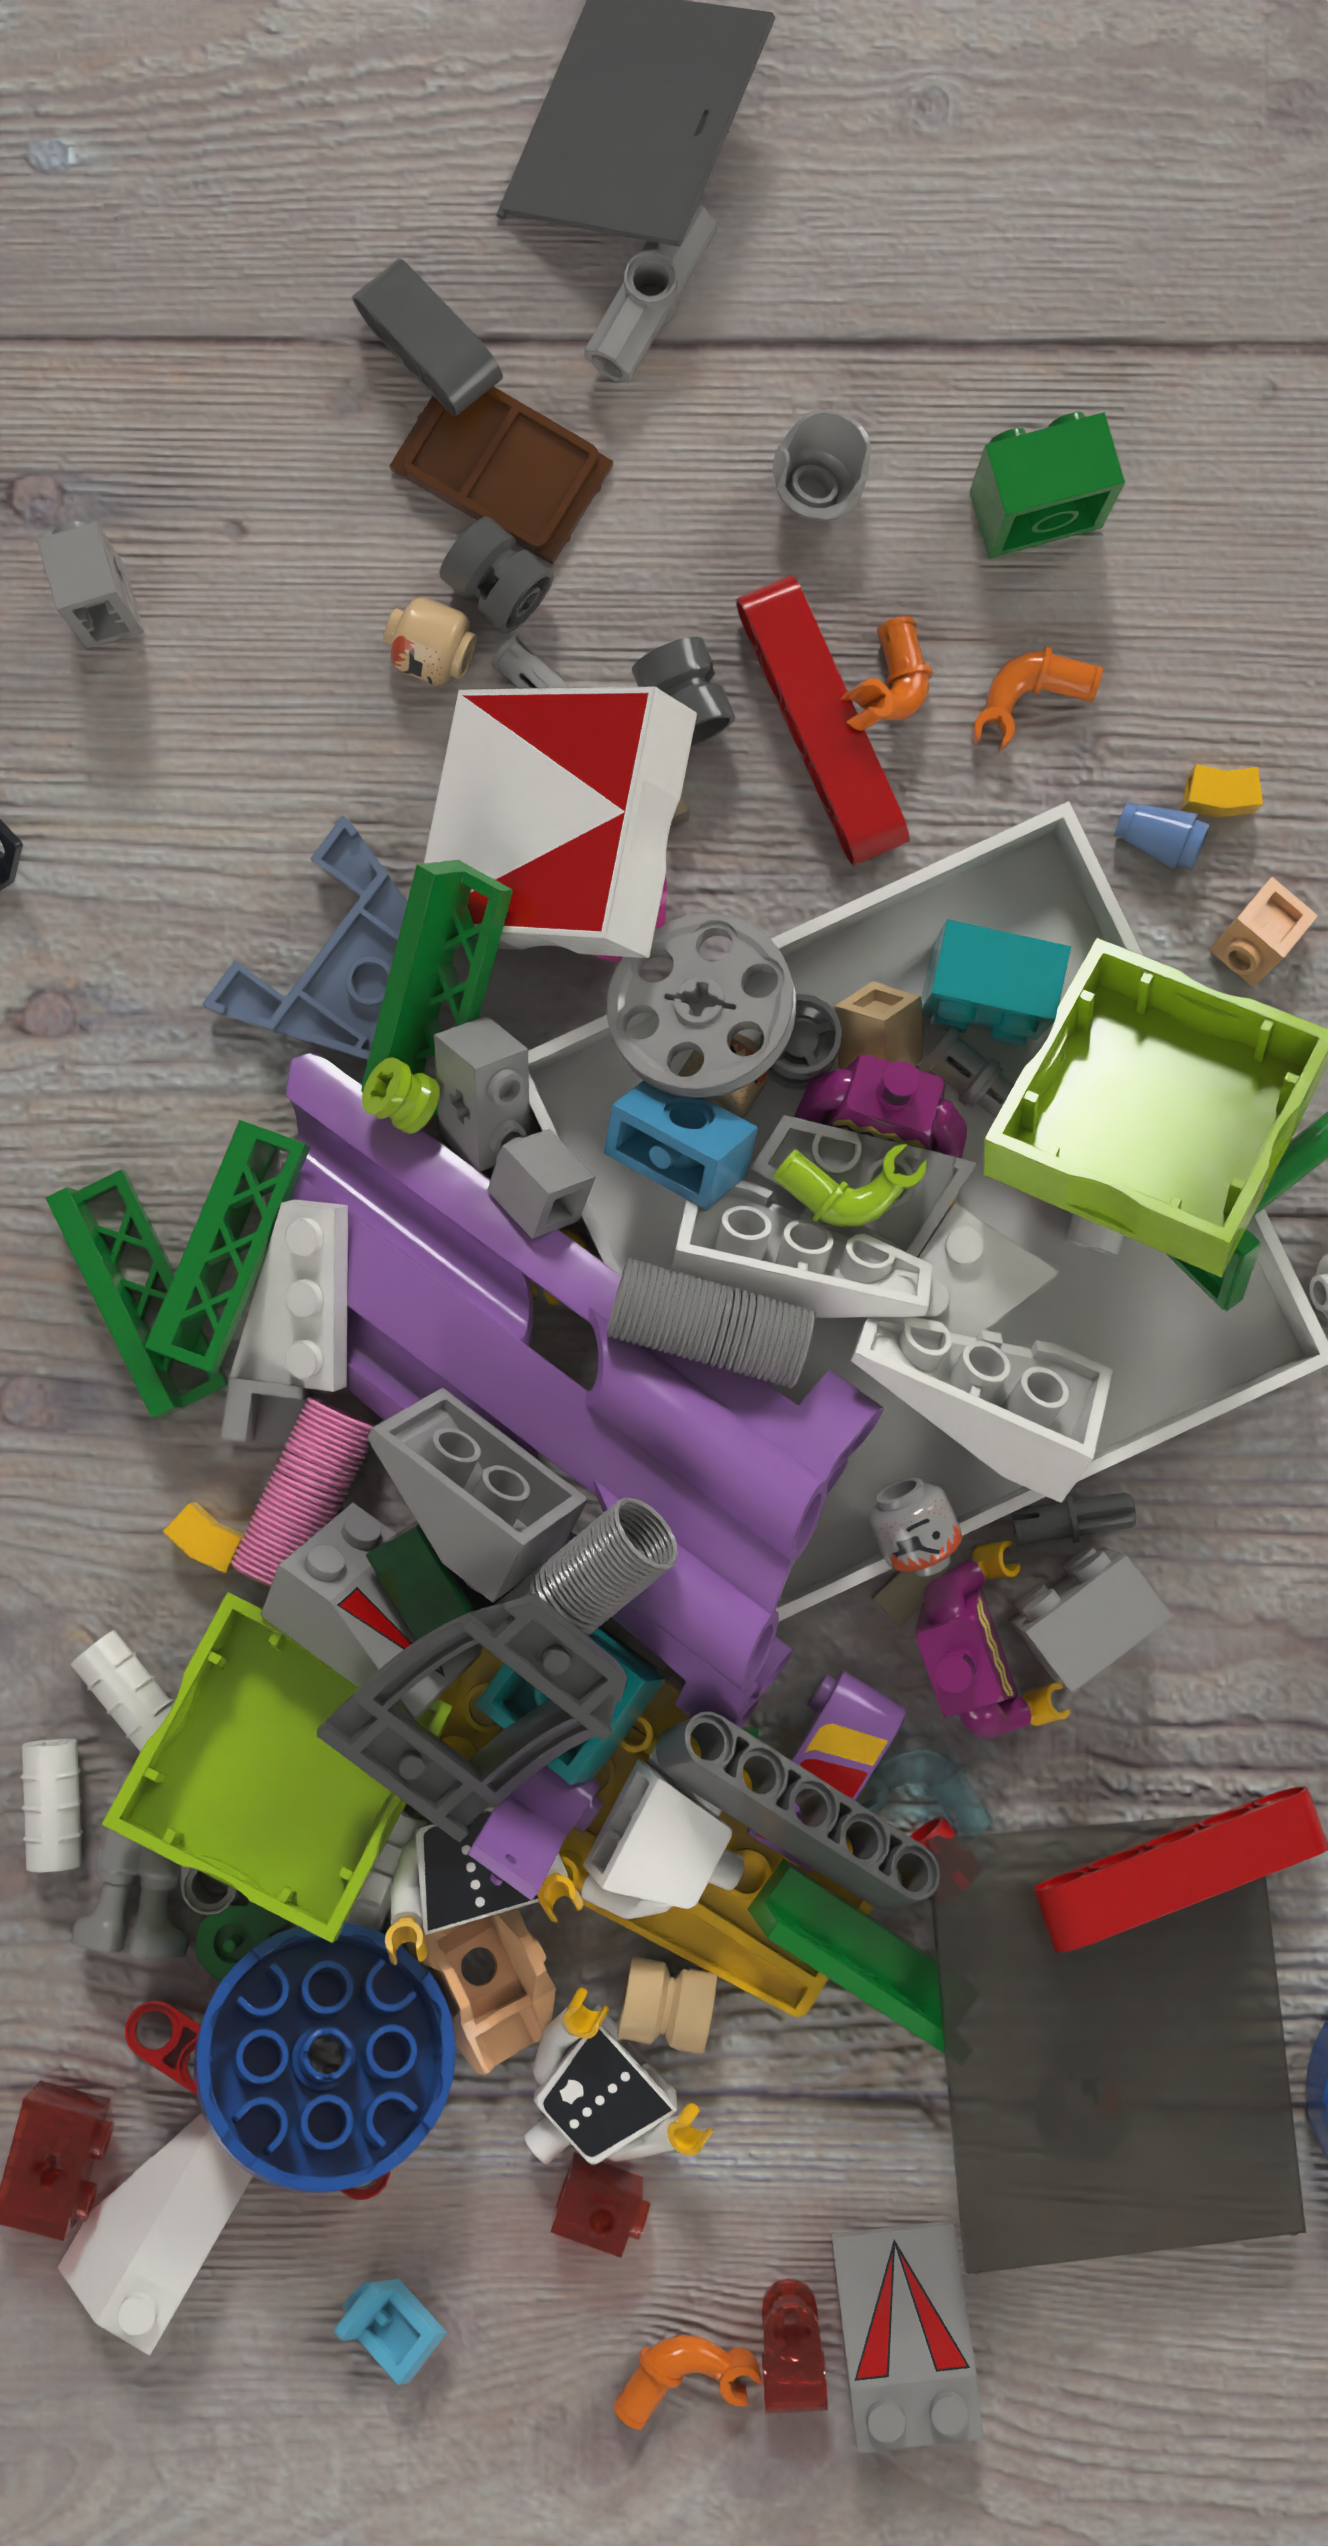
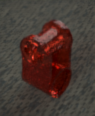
(792, 2352)

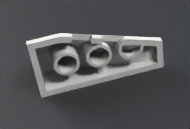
(791, 1258)

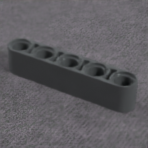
(771, 1811)

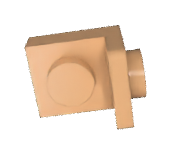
(1263, 932)

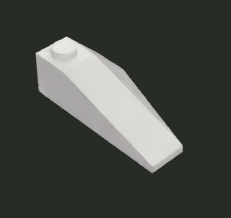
(1010, 1405)
(154, 2235)

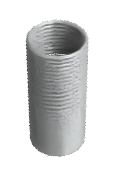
(687, 1320)
(604, 1565)

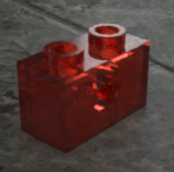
(32, 2190)

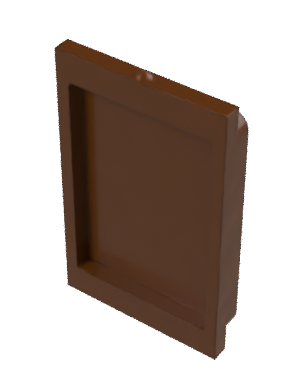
(505, 466)

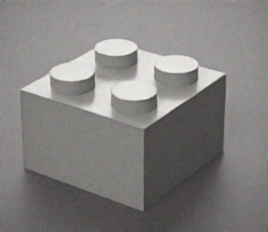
(1088, 1616)

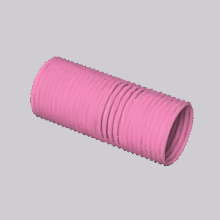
(297, 1495)

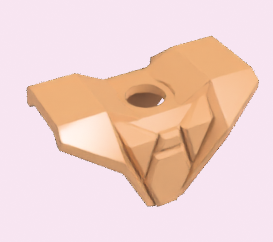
(507, 2010)

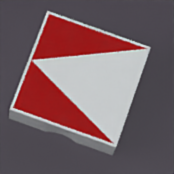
(565, 807)

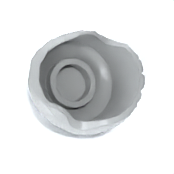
(822, 465)

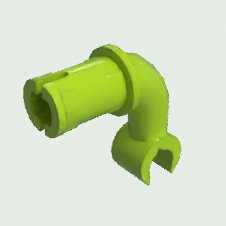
(839, 1203)

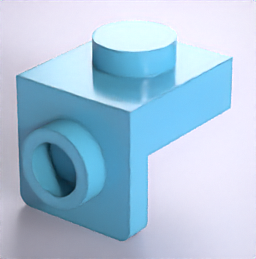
(391, 2327)

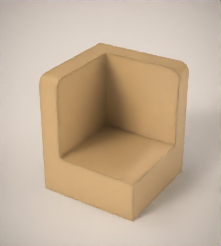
(881, 1024)

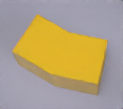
(1222, 792)
(204, 1537)

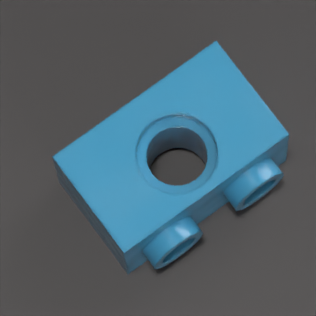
(681, 1143)

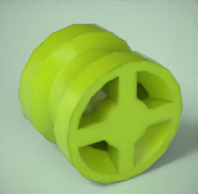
(400, 1095)

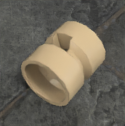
(667, 2005)

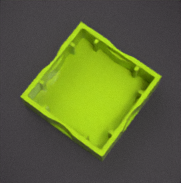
(1158, 1106)
(249, 1786)

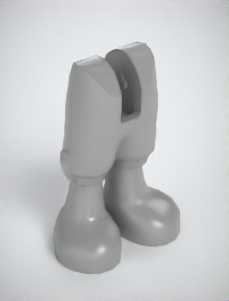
(106, 1926)

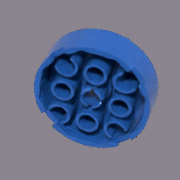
(309, 2126)

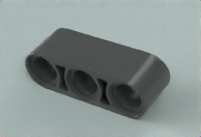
(427, 337)

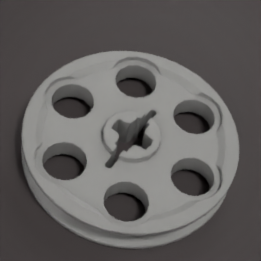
(715, 1028)

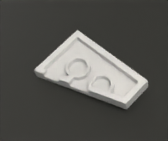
(977, 1273)
(300, 1302)

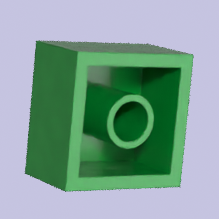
(1046, 483)

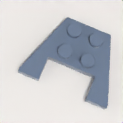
(345, 984)

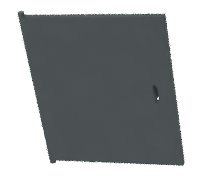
(637, 116)

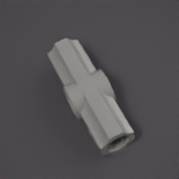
(637, 318)

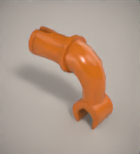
(1032, 673)
(907, 678)
(669, 2361)

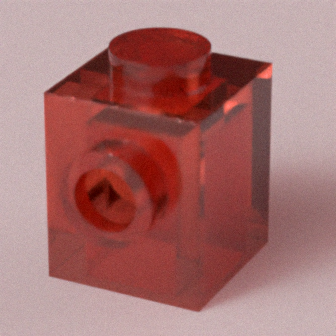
(600, 2206)

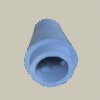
(1163, 834)

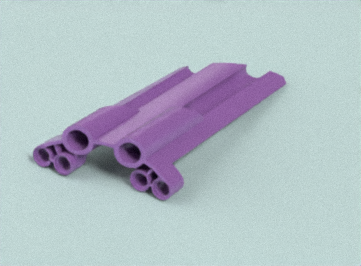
(449, 1305)

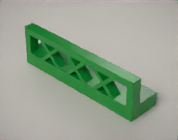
(422, 965)
(217, 1240)
(113, 1294)
(851, 1949)

